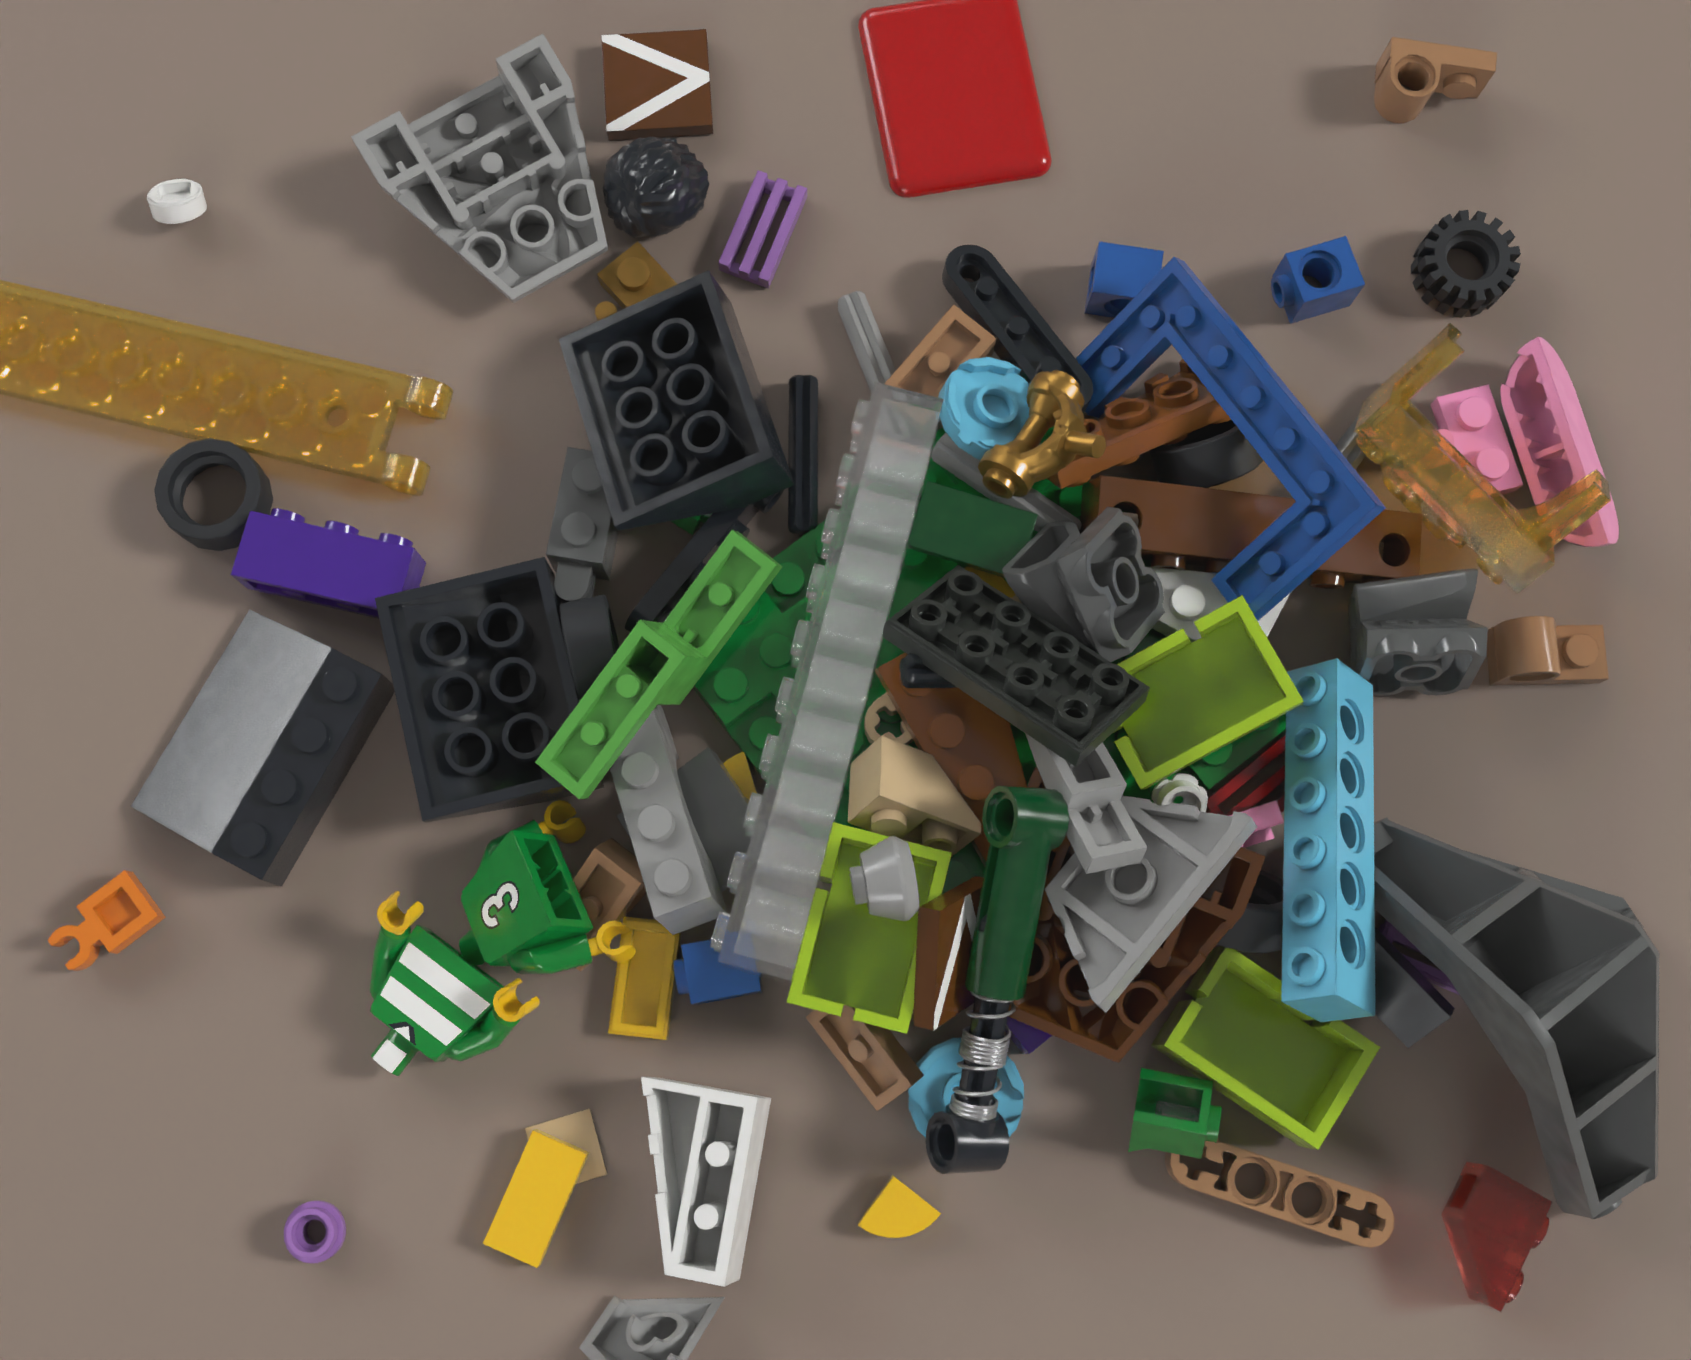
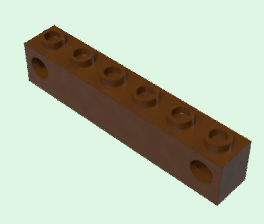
(1215, 525)

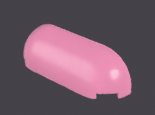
(1553, 435)

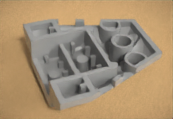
(498, 173)

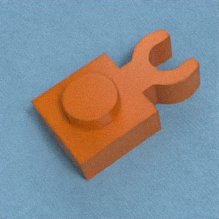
(113, 918)

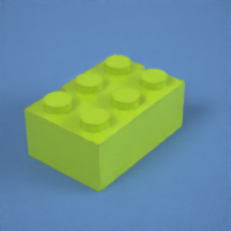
(1203, 693)
(857, 955)
(1262, 1050)

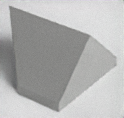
(650, 1328)

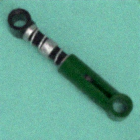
(1021, 832)

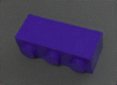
(324, 563)

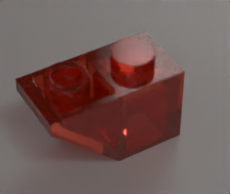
(1492, 1231)

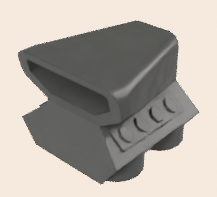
(1090, 582)
(1416, 633)

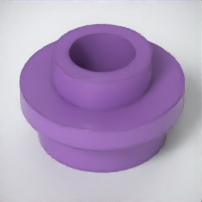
(296, 1233)

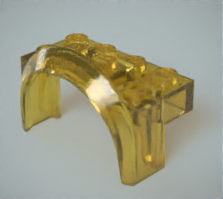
(1450, 492)

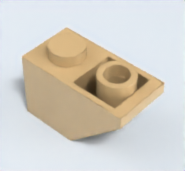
(908, 797)

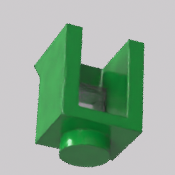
(1174, 1114)

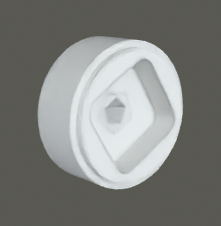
(176, 201)

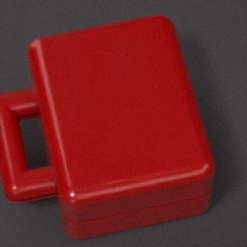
(953, 95)

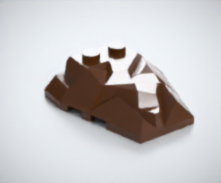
(1058, 992)

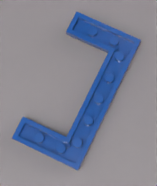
(1328, 491)

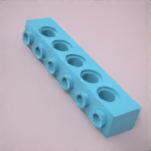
(1329, 846)

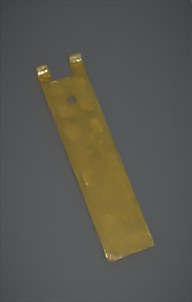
(211, 385)

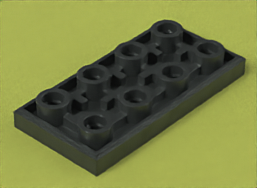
(1017, 664)

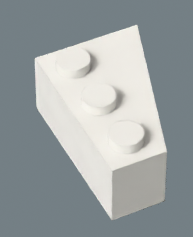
(706, 1174)

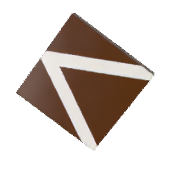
(657, 84)
(943, 954)

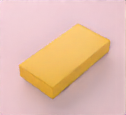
(645, 982)
(536, 1198)

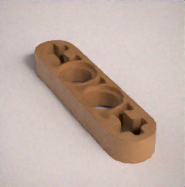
(1278, 1190)

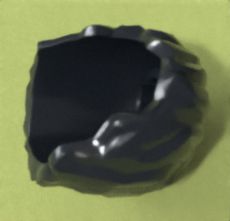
(654, 186)

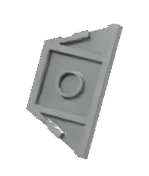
(1127, 912)

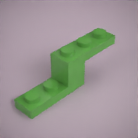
(658, 665)

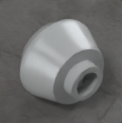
(886, 880)

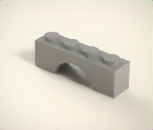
(664, 839)

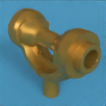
(1052, 401)

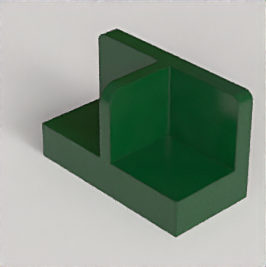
(969, 529)

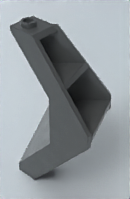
(1559, 990)

